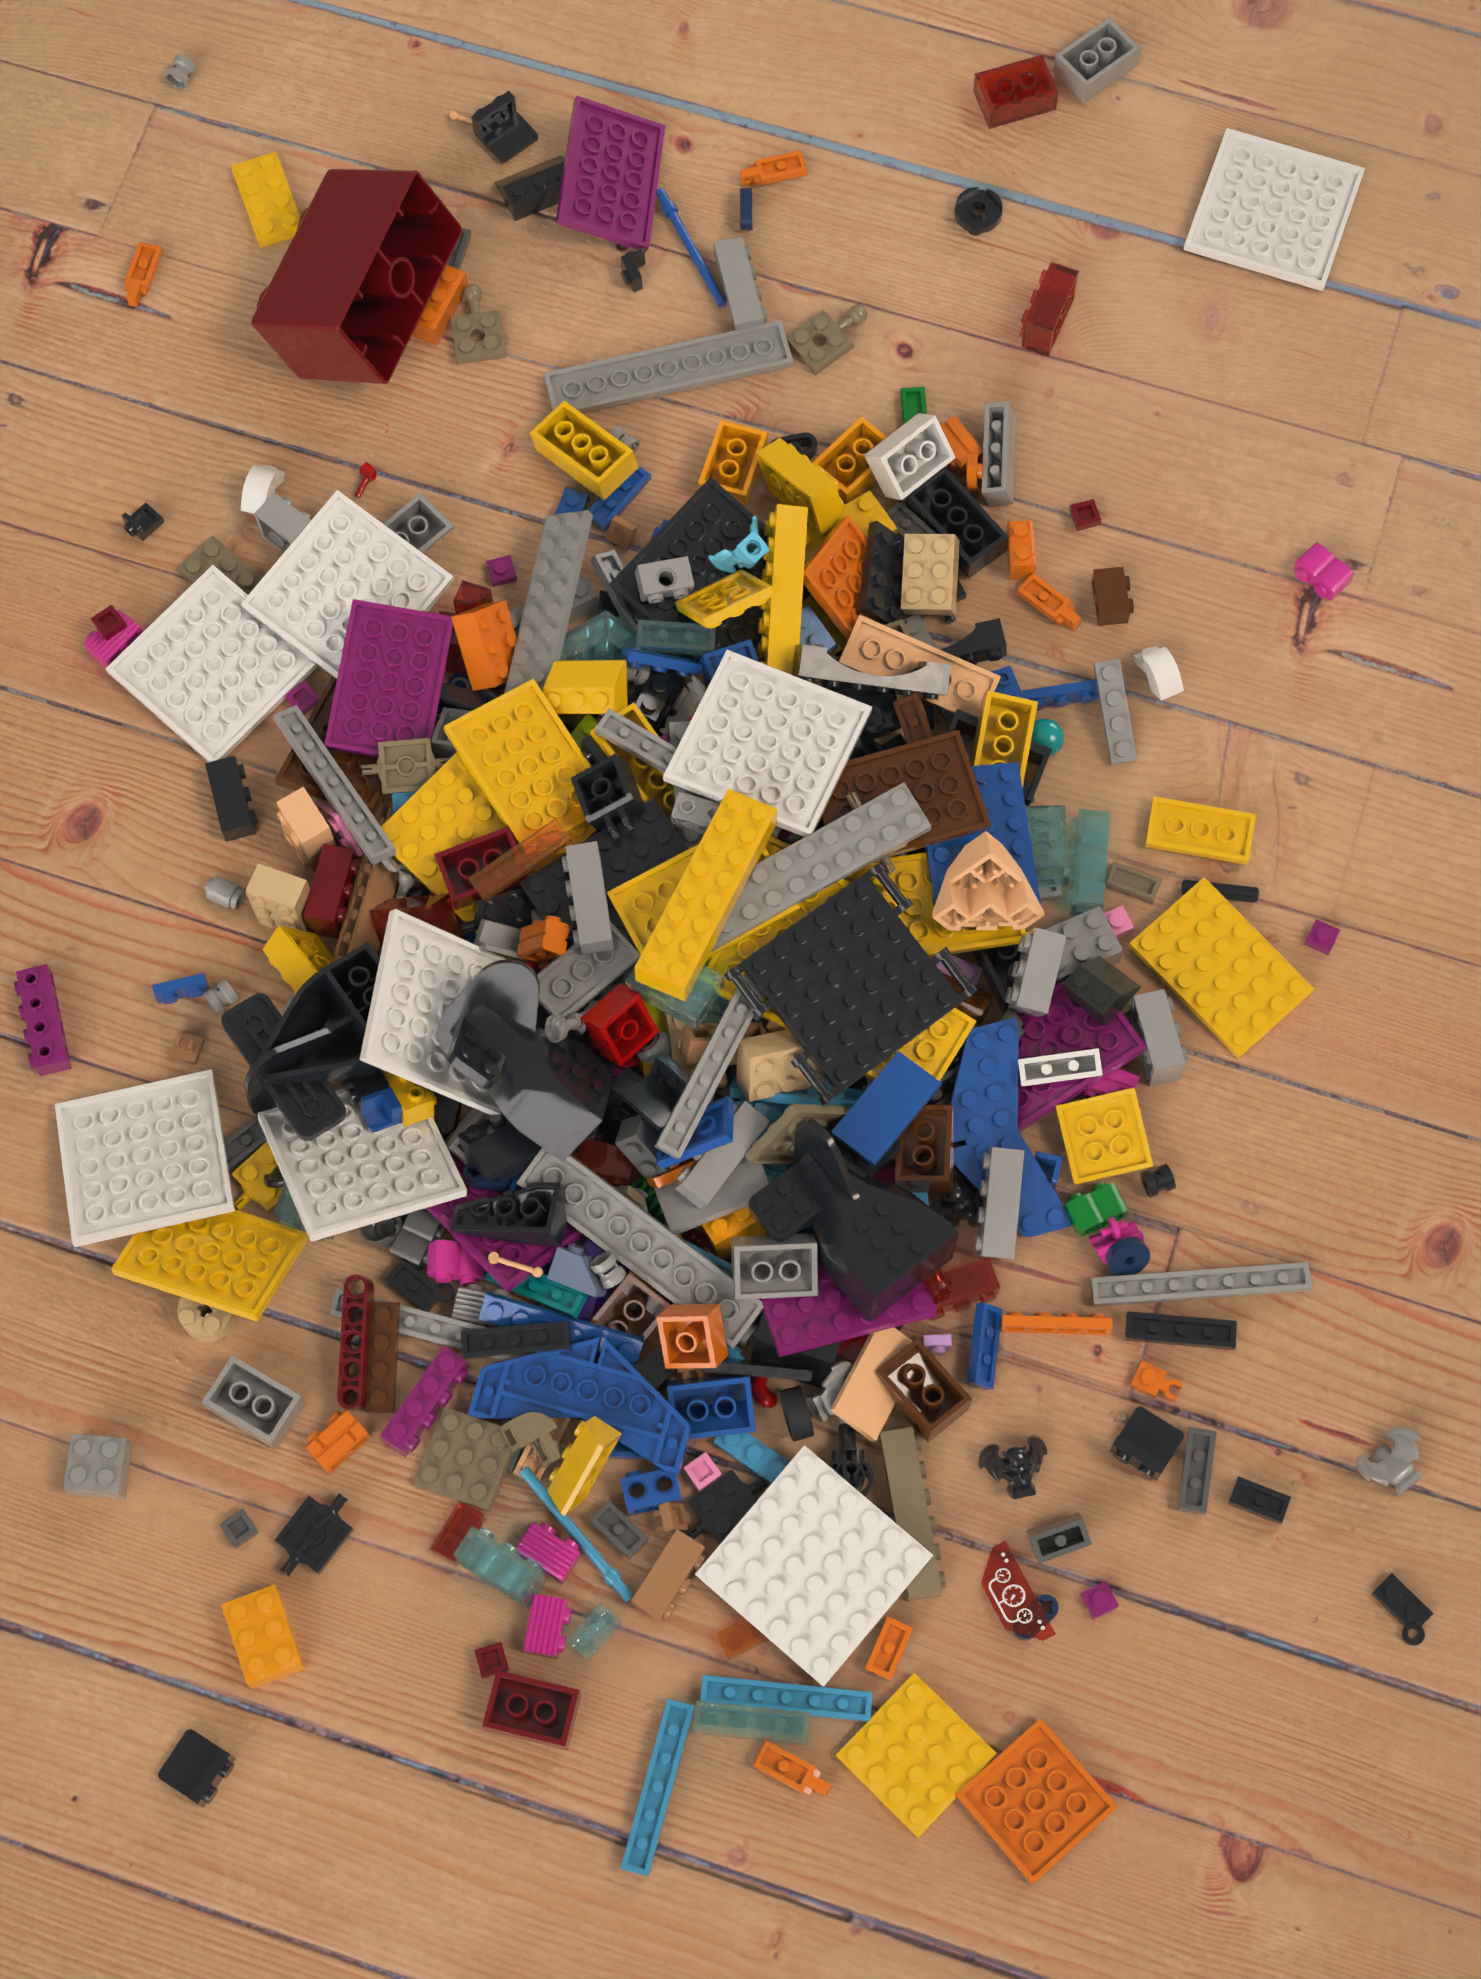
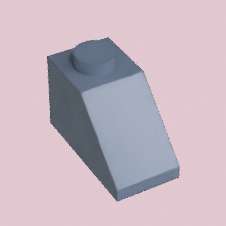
(573, 1270)

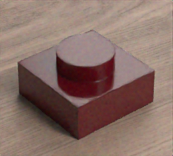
(1085, 514)
(109, 622)
(491, 1659)

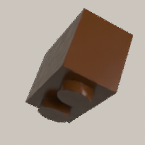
(1111, 596)

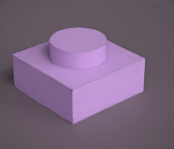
(938, 1344)

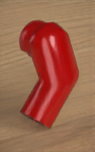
(762, 1393)

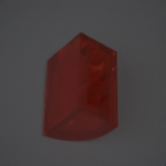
(470, 596)
(455, 1530)

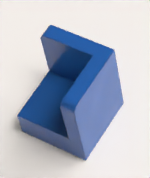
(381, 1110)
(1050, 1165)

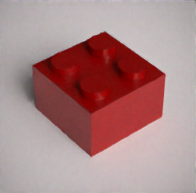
(620, 1024)

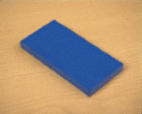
(886, 1109)

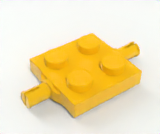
(251, 1178)

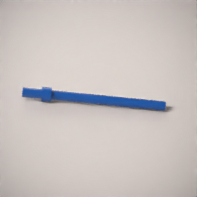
(671, 211)

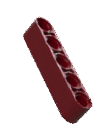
(349, 1329)

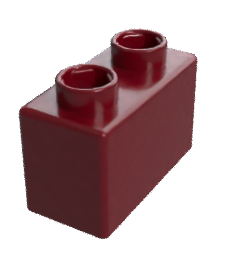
(357, 275)

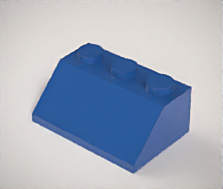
(714, 1404)

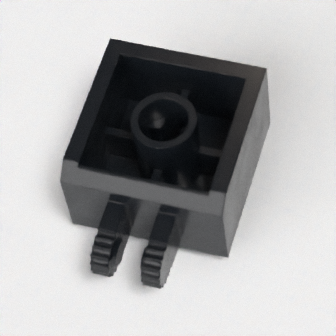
(608, 794)

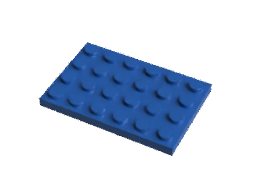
(1006, 809)

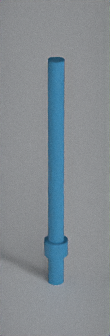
(611, 1576)

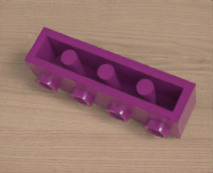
(43, 1020)
(424, 1402)

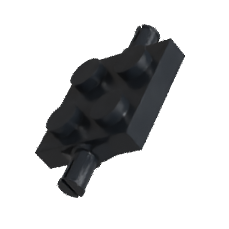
(507, 907)
(723, 1506)
(314, 1535)

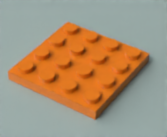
(836, 574)
(1036, 1801)

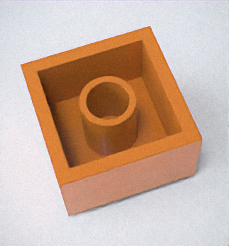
(692, 1336)

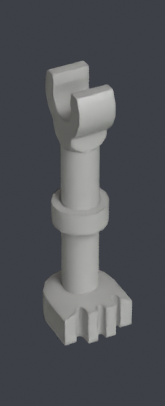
(557, 1027)

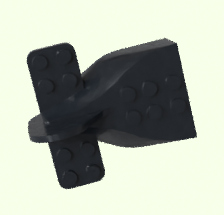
(310, 1043)
(540, 1086)
(868, 1231)

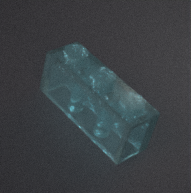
(674, 637)

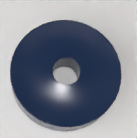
(1127, 1256)

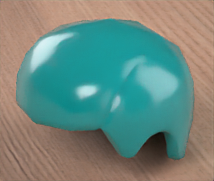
(1049, 734)

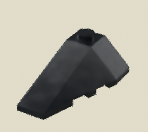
(522, 1216)

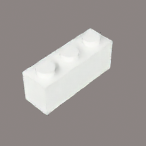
(1060, 1067)

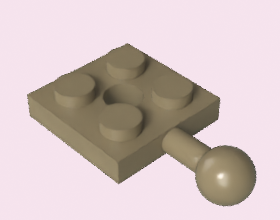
(477, 322)
(824, 327)

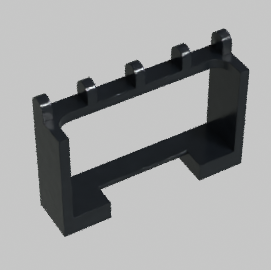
(1038, 753)

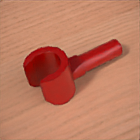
(369, 474)

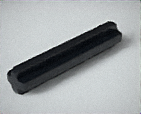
(1229, 891)

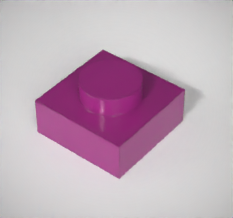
(501, 571)
(303, 697)
(1322, 937)
(1099, 1600)

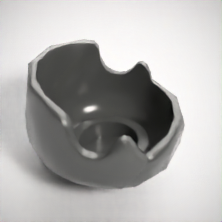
(382, 1233)

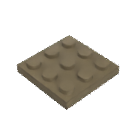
(778, 1142)
(465, 1460)

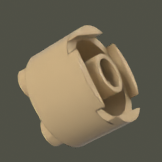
(207, 1328)

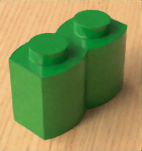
(1091, 1210)

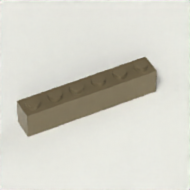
(910, 1504)

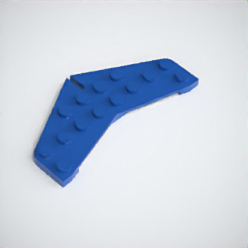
(987, 1117)
(575, 1387)

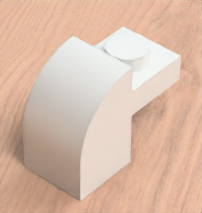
(260, 486)
(1161, 671)

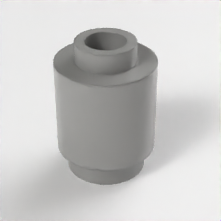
(224, 893)

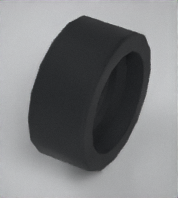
(796, 1413)

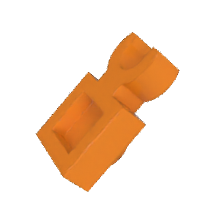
(1151, 1379)

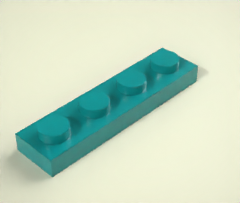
(548, 1293)

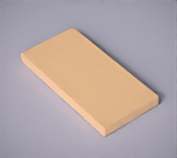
(863, 1397)

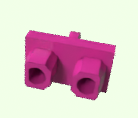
(1109, 1235)

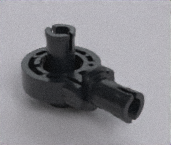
(848, 1466)

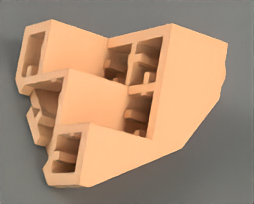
(986, 890)

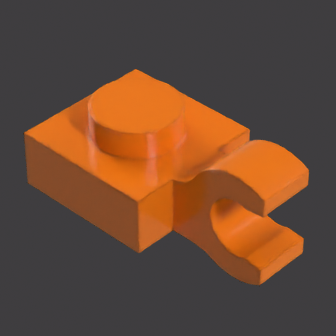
(974, 472)

